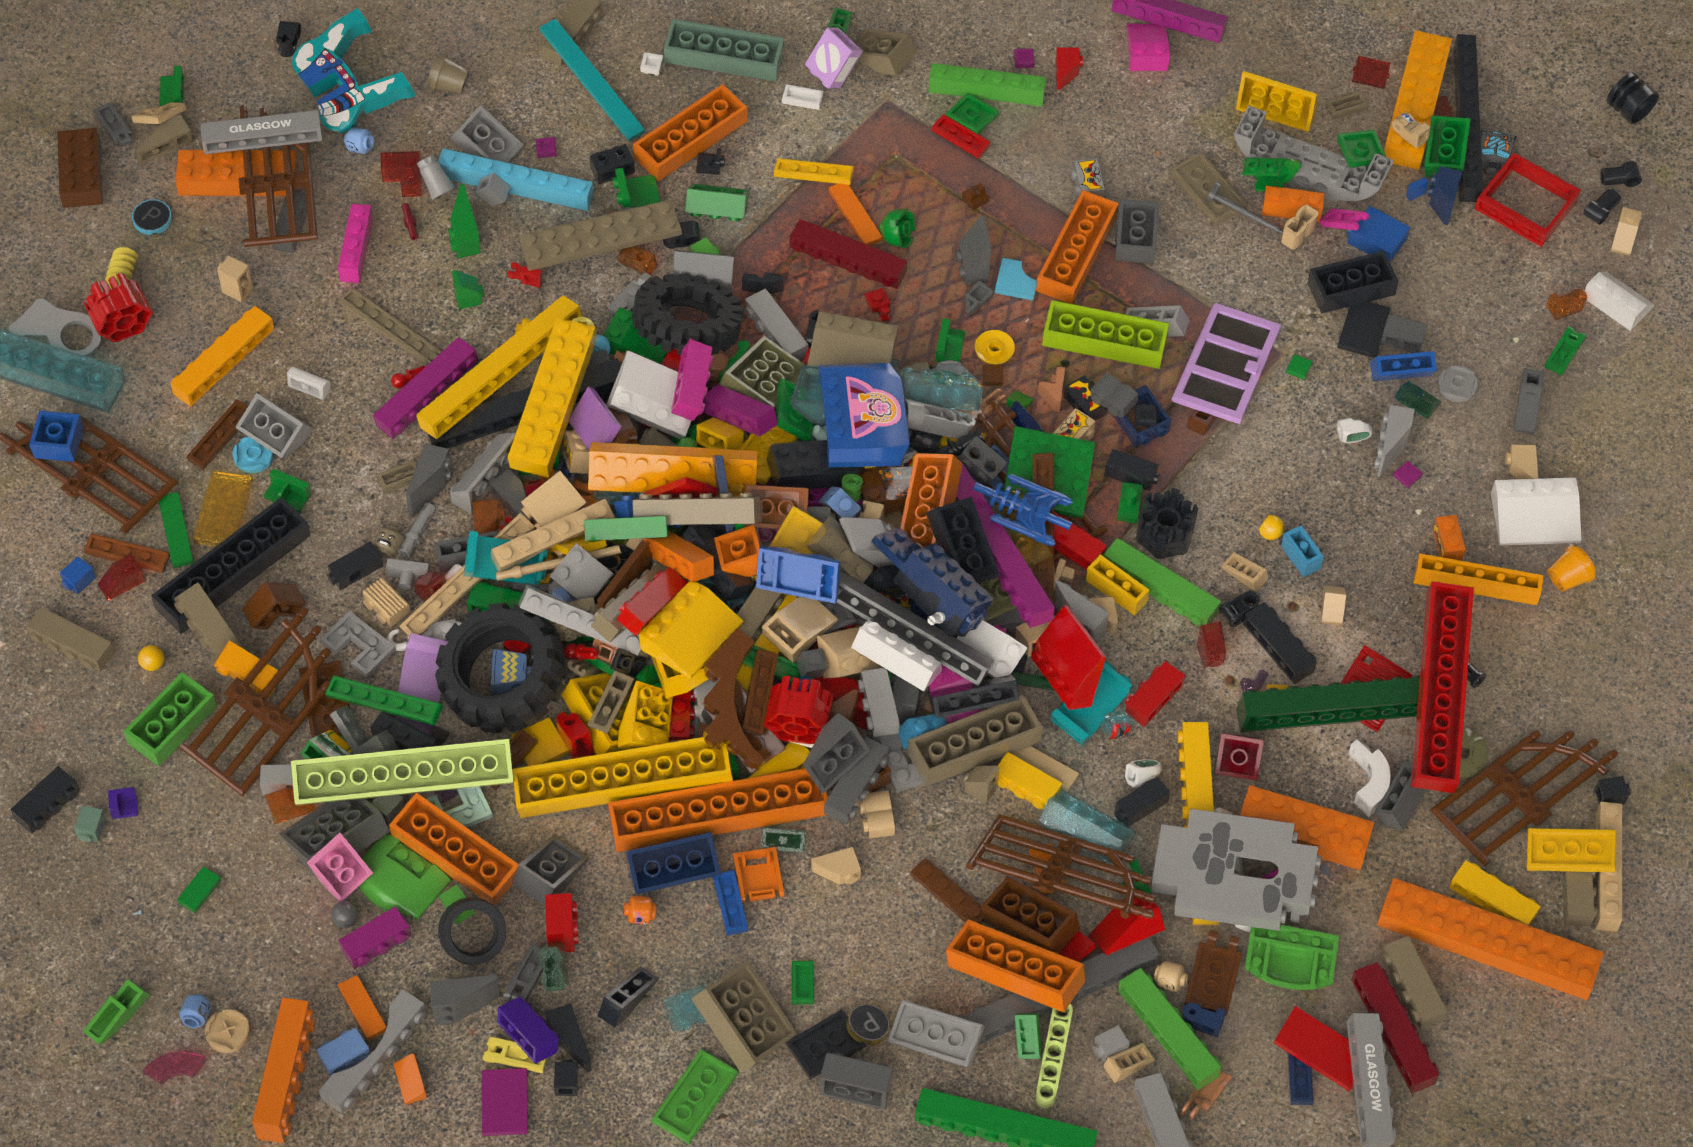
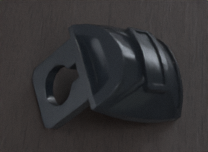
(923, 441)

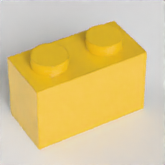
(719, 435)

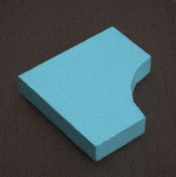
(1013, 280)

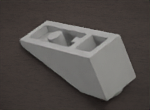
(1173, 315)

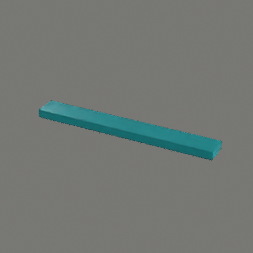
(592, 80)

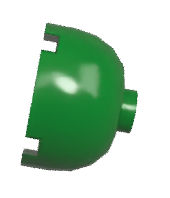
(897, 227)

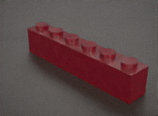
(848, 254)
(1398, 1033)

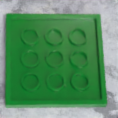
(1071, 465)

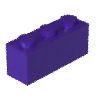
(527, 1029)

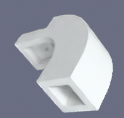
(1379, 776)

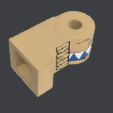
(1411, 129)

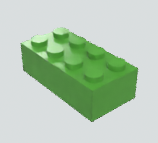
(170, 719)

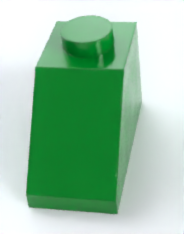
(467, 290)

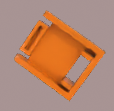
(758, 880)

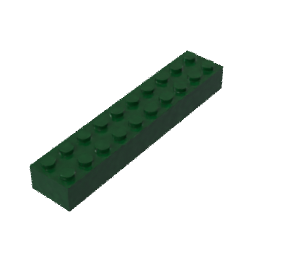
(1328, 704)

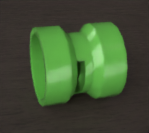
(851, 485)

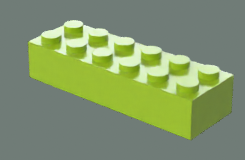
(1105, 334)

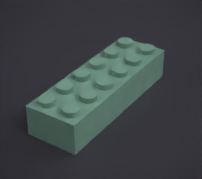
(724, 50)

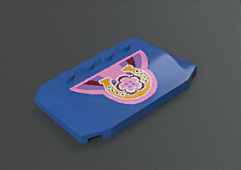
(863, 415)

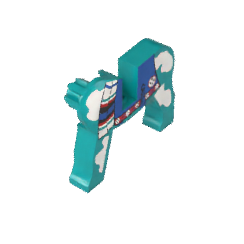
(321, 67)

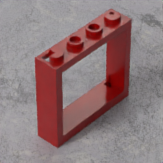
(1514, 220)

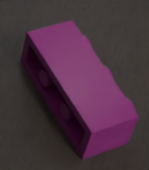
(374, 938)

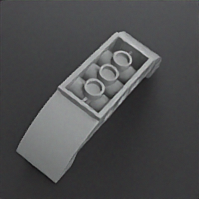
(1319, 169)

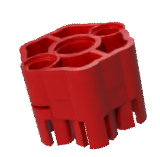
(118, 311)
(797, 714)

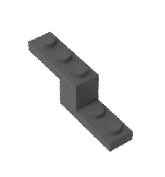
(357, 737)

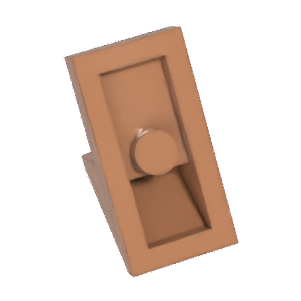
(1052, 391)

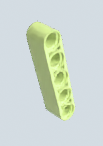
(1052, 1063)

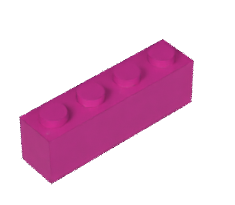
(355, 243)
(691, 380)

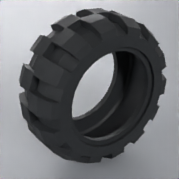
(479, 633)

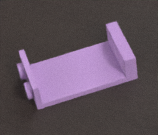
(420, 668)

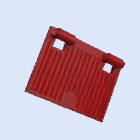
(1378, 669)

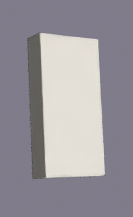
(802, 97)

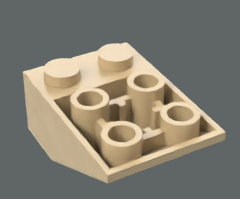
(797, 626)

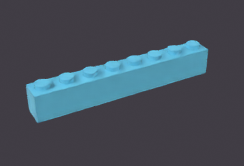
(522, 180)

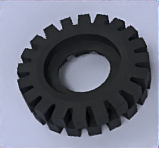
(660, 327)

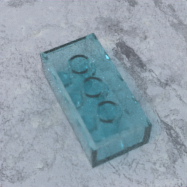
(942, 388)

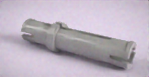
(412, 537)

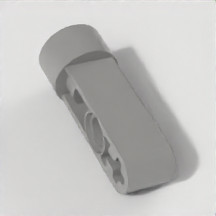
(938, 419)

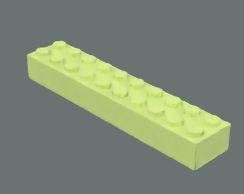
(402, 772)

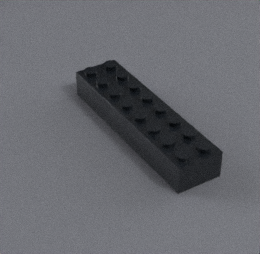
(236, 560)

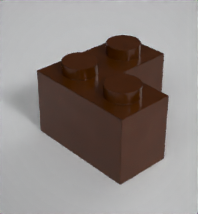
(271, 602)

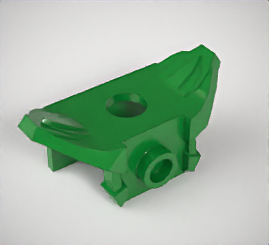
(1270, 171)

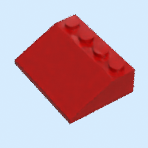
(1069, 659)

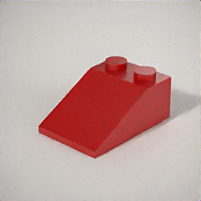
(1117, 932)

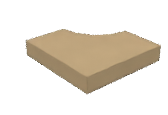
(158, 114)

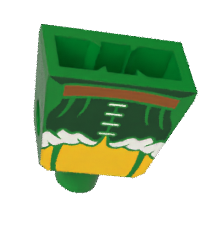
(326, 745)

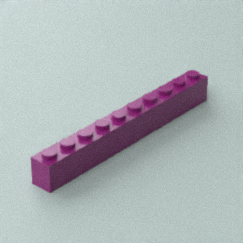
(1014, 572)

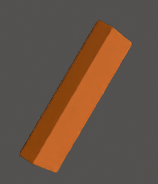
(362, 1007)

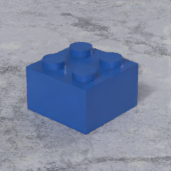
(56, 436)

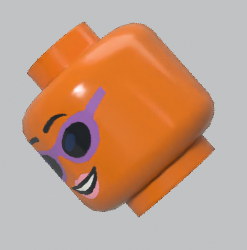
(639, 910)

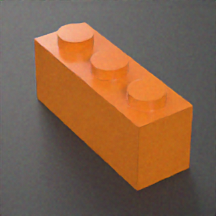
(1286, 202)

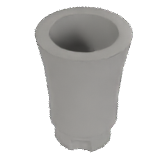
(435, 177)

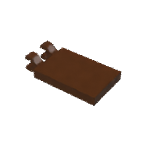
(1214, 974)

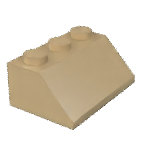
(840, 656)

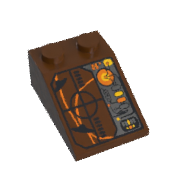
(886, 487)

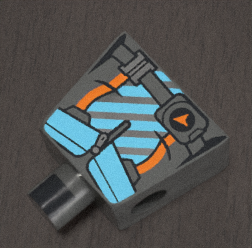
(1496, 149)

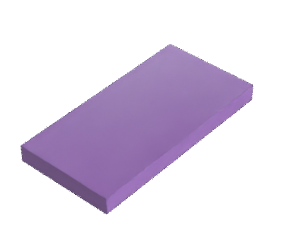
(594, 419)

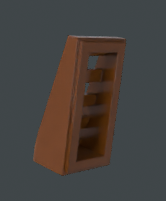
(1199, 424)

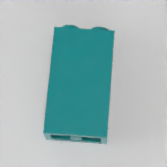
(480, 564)
(1084, 722)

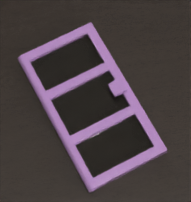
(1226, 363)

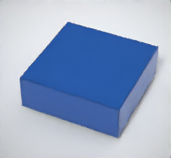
(1417, 189)

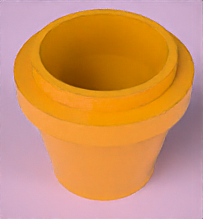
(1572, 569)

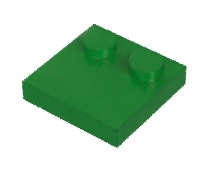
(973, 113)
(1360, 147)

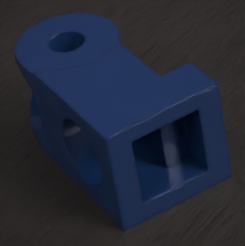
(1203, 1019)

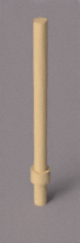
(518, 571)

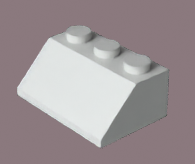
(1617, 300)

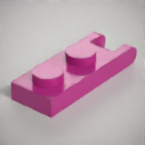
(1343, 219)

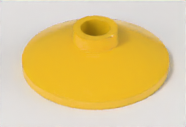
(997, 341)

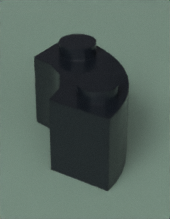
(882, 581)

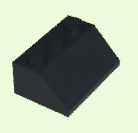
(409, 732)

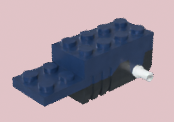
(935, 583)

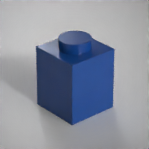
(77, 575)

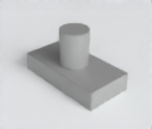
(406, 571)

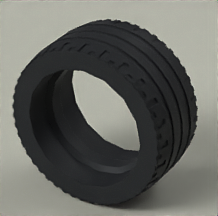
(494, 945)

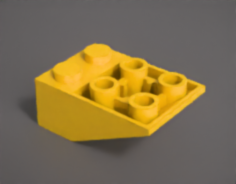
(645, 718)

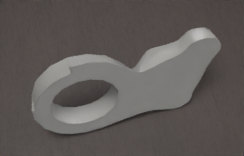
(49, 321)

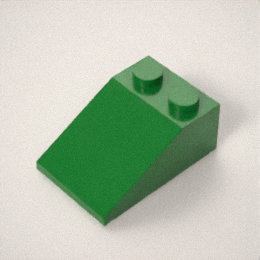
(463, 230)
(624, 337)

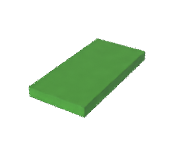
(695, 1096)

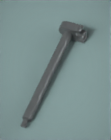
(1214, 195)

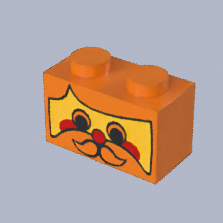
(1449, 537)

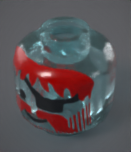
(1117, 724)

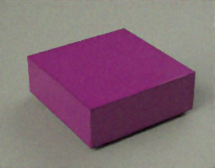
(1024, 58)
(546, 147)
(1407, 474)

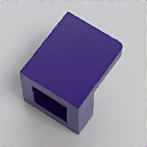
(123, 803)

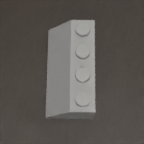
(486, 467)

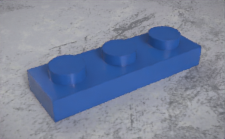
(730, 903)

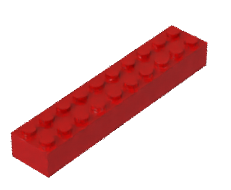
(1442, 687)

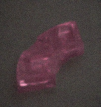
(173, 1065)

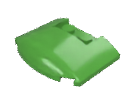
(401, 878)
(1292, 957)

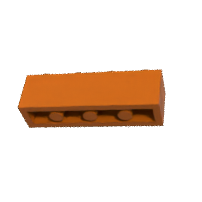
(681, 556)

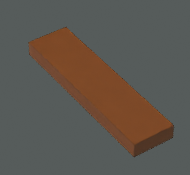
(116, 550)

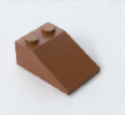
(777, 503)

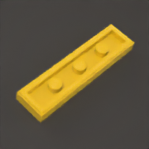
(813, 171)

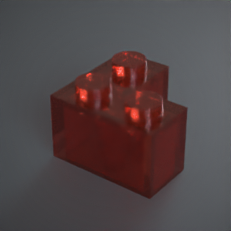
(403, 168)

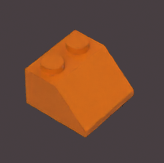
(739, 551)

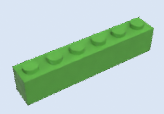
(987, 84)
(1164, 584)
(1170, 1029)

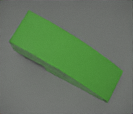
(116, 1012)

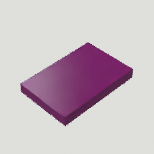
(504, 1102)

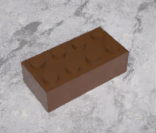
(79, 167)
(1030, 916)

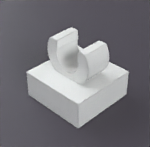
(651, 63)

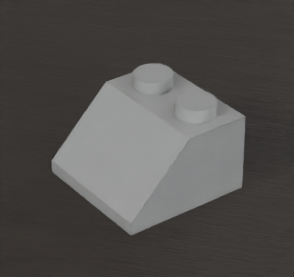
(581, 574)

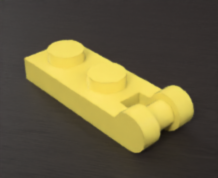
(511, 1055)

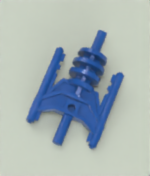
(1032, 509)

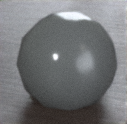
(344, 914)

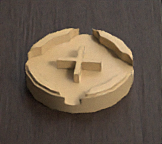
(227, 1031)

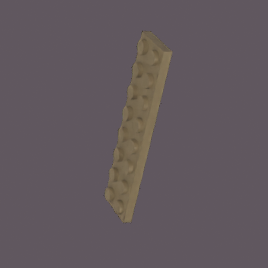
(599, 235)

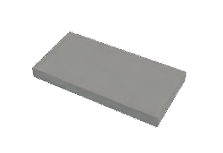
(936, 1033)

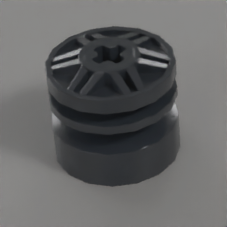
(1632, 98)

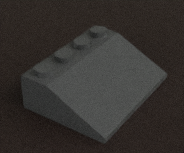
(354, 819)

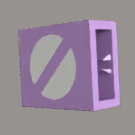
(833, 58)

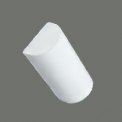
(308, 383)

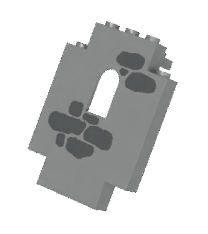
(1200, 868)

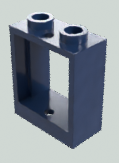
(1144, 437)

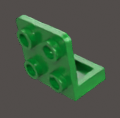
(635, 191)

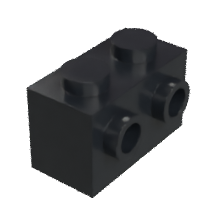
(605, 162)

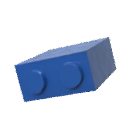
(1379, 234)

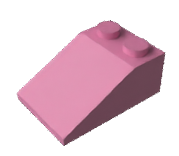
(339, 867)

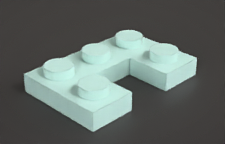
(474, 807)

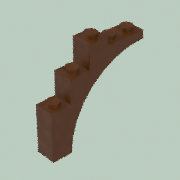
(720, 700)

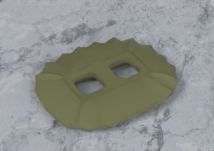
(1477, 754)

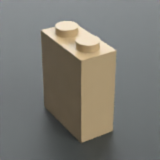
(552, 501)

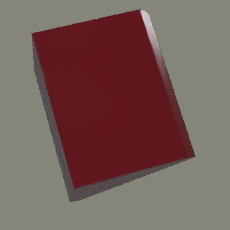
(1239, 756)

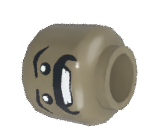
(388, 541)

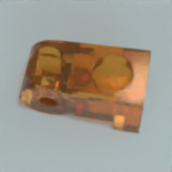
(638, 259)
(1566, 304)

